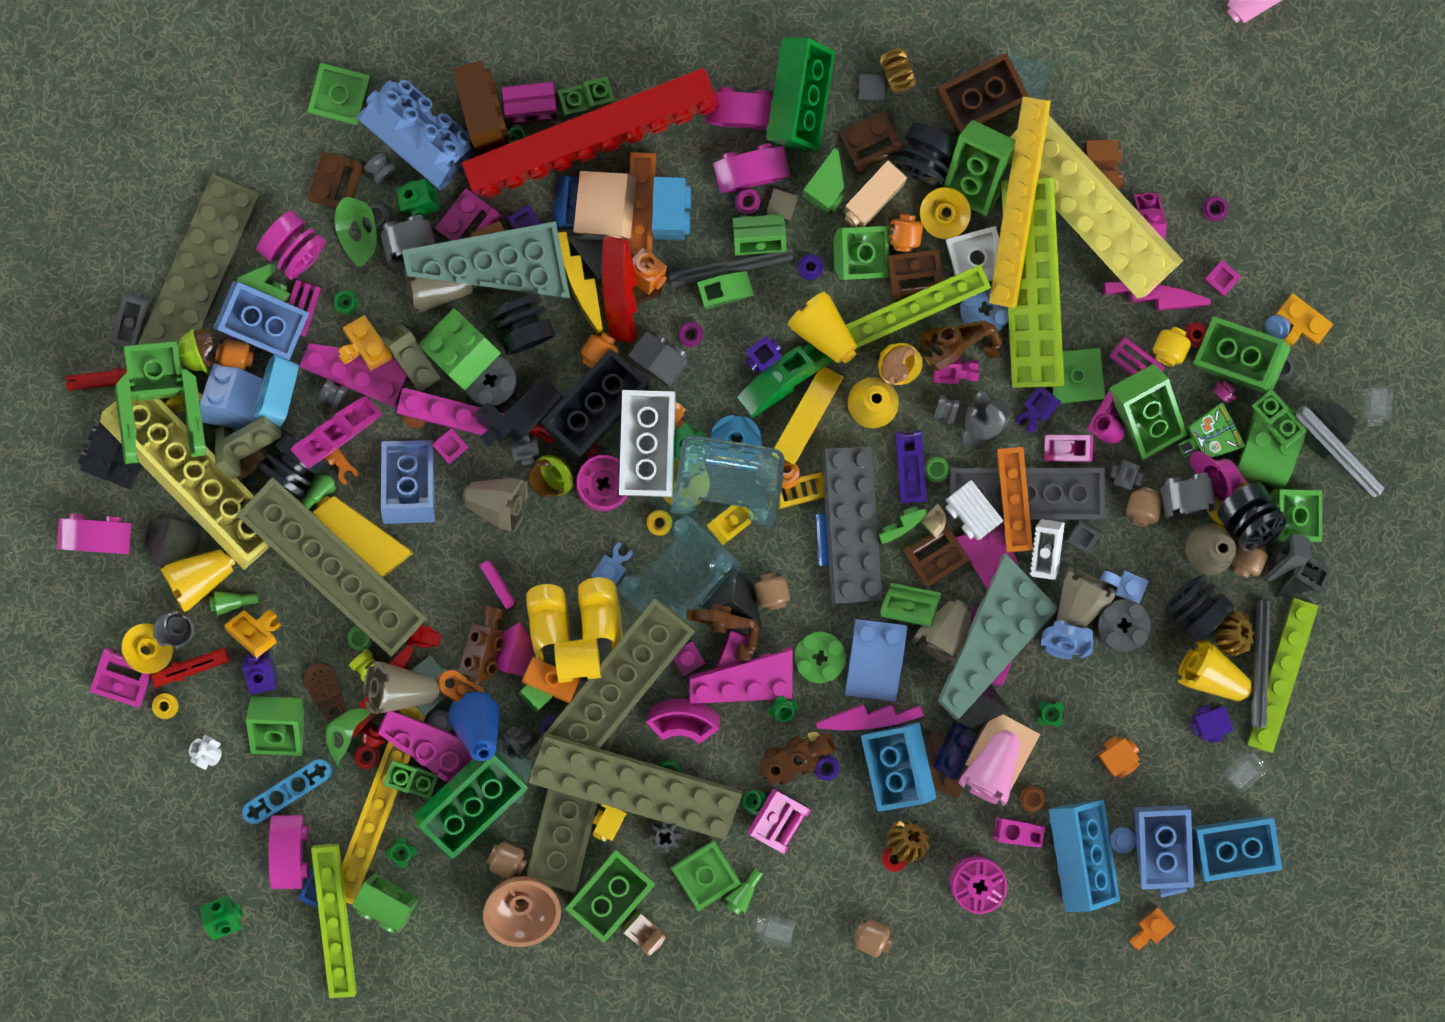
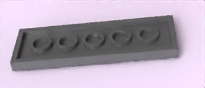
(1051, 491)
(851, 524)

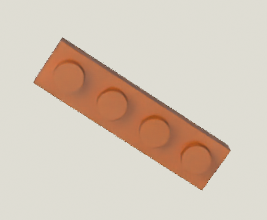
(644, 169)
(1014, 499)

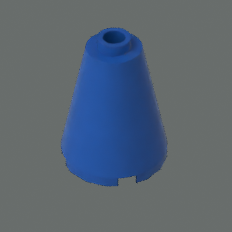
(476, 723)

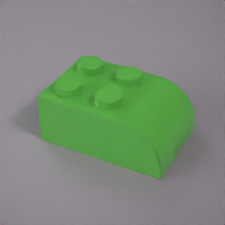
(980, 165)
(459, 349)
(1242, 355)
(1148, 411)
(1265, 457)
(609, 896)
(385, 903)

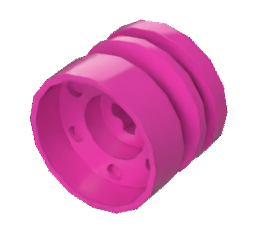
(286, 241)
(587, 488)
(971, 870)

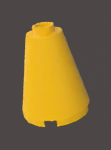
(824, 328)
(867, 412)
(197, 576)
(1213, 673)

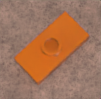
(545, 678)

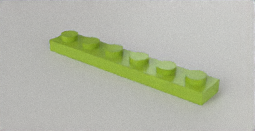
(918, 305)
(1284, 671)
(334, 920)

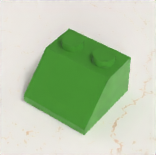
(827, 185)
(275, 725)

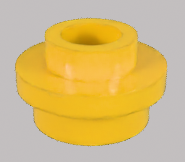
(651, 522)
(173, 706)

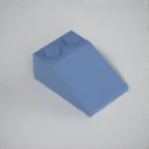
(261, 320)
(230, 397)
(407, 482)
(875, 660)
(1164, 846)

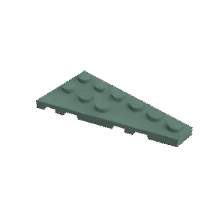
(509, 260)
(1000, 630)

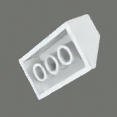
(647, 443)

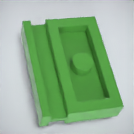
(910, 604)

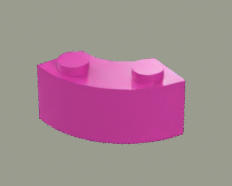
(741, 109)
(751, 168)
(94, 536)
(680, 717)
(286, 852)

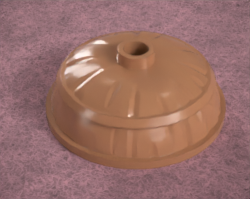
(521, 922)

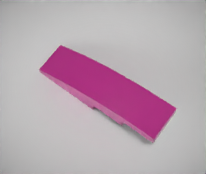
(1165, 297)
(336, 431)
(858, 718)

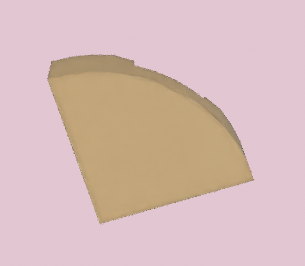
(934, 521)

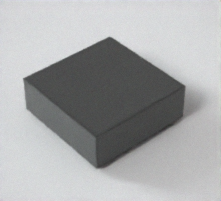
(871, 88)
(1083, 537)

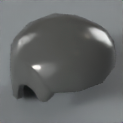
(170, 619)

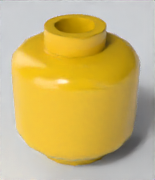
(1171, 346)

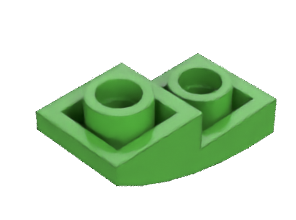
(585, 96)
(1278, 419)
(911, 518)
(410, 779)

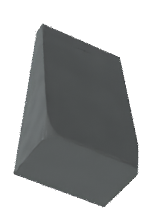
(131, 318)
(1288, 556)

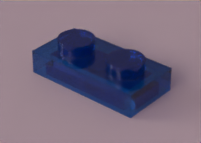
(955, 751)

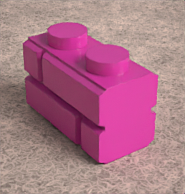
(529, 102)

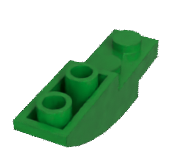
(781, 378)

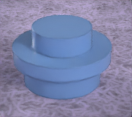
(1277, 326)
(1122, 840)

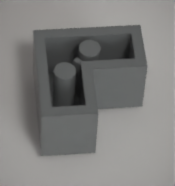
(659, 359)

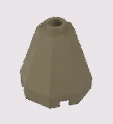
(497, 501)
(1082, 598)
(946, 633)

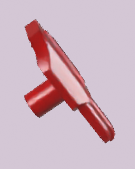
(424, 637)

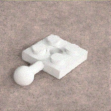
(962, 246)

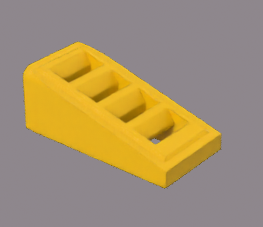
(801, 499)

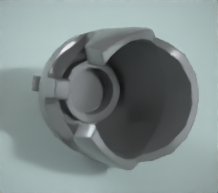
(997, 416)

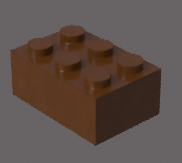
(982, 94)
(481, 107)

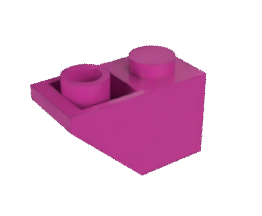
(1151, 208)

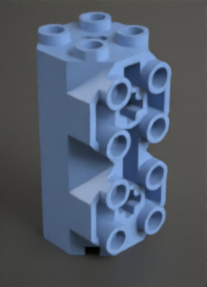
(406, 125)

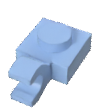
(1127, 586)

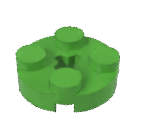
(828, 669)

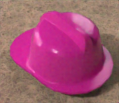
(1222, 472)

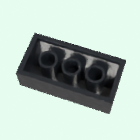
(592, 406)

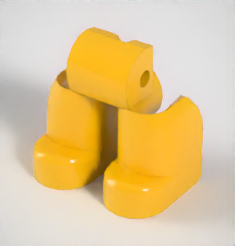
(551, 625)

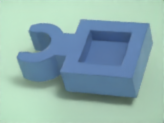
(611, 567)

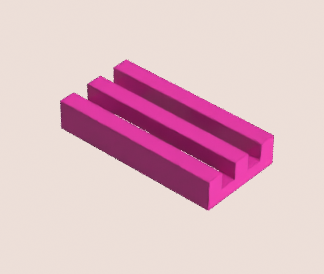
(307, 287)
(1119, 349)
(498, 584)

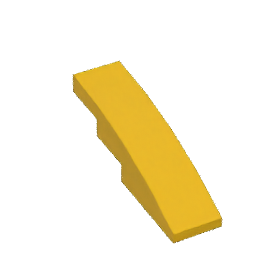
(582, 290)
(808, 414)

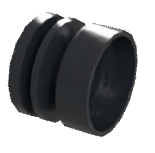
(928, 150)
(522, 324)
(287, 467)
(1252, 516)
(1197, 606)

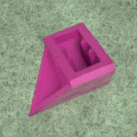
(516, 651)

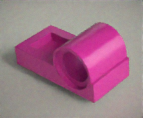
(1106, 422)

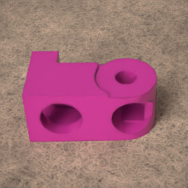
(1018, 832)

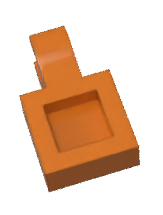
(343, 464)
(1154, 927)

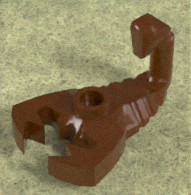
(955, 340)
(720, 619)

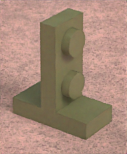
(410, 357)
(235, 446)

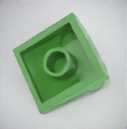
(861, 252)
(1303, 513)

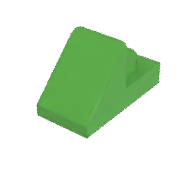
(260, 279)

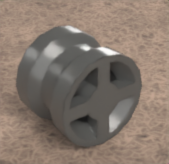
(380, 168)
(333, 395)
(946, 409)

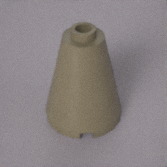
(433, 293)
(1210, 548)
(397, 688)

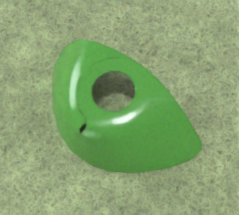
(347, 212)
(345, 725)

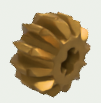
(898, 70)
(1234, 634)
(908, 841)

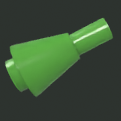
(321, 486)
(224, 602)
(741, 896)

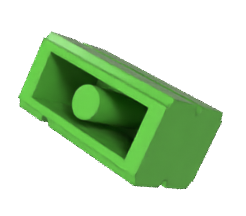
(759, 234)

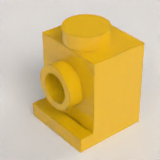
(608, 822)

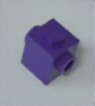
(763, 354)
(259, 672)
(1211, 723)

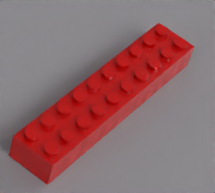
(591, 134)

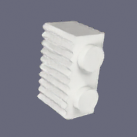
(973, 510)
(1047, 549)

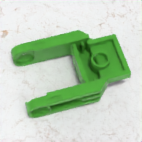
(156, 374)

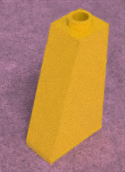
(362, 535)

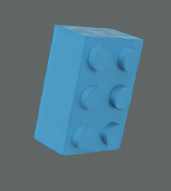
(670, 203)
(898, 767)
(1236, 848)

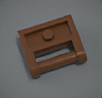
(866, 135)
(329, 177)
(910, 267)
(939, 562)

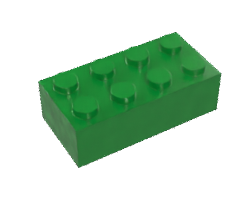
(800, 94)
(470, 803)

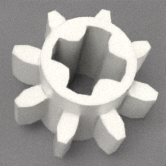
(205, 752)

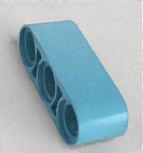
(276, 390)

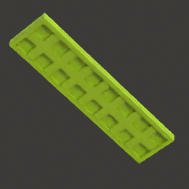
(1036, 320)

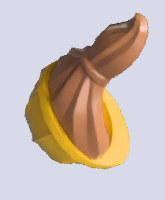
(899, 364)

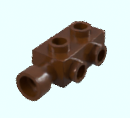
(483, 647)
(786, 758)

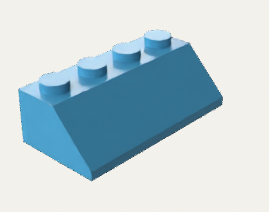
(1084, 856)

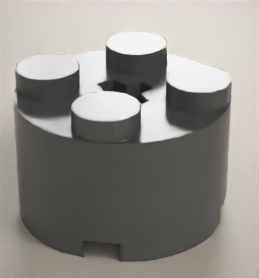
(405, 235)
(503, 390)
(1188, 496)
(1133, 635)

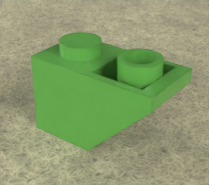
(724, 289)

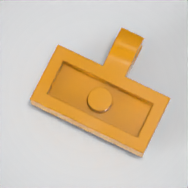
(1303, 321)
(364, 343)
(254, 633)

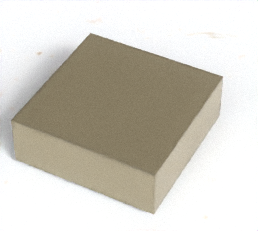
(782, 203)

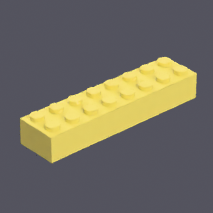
(1104, 215)
(193, 481)

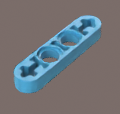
(288, 792)

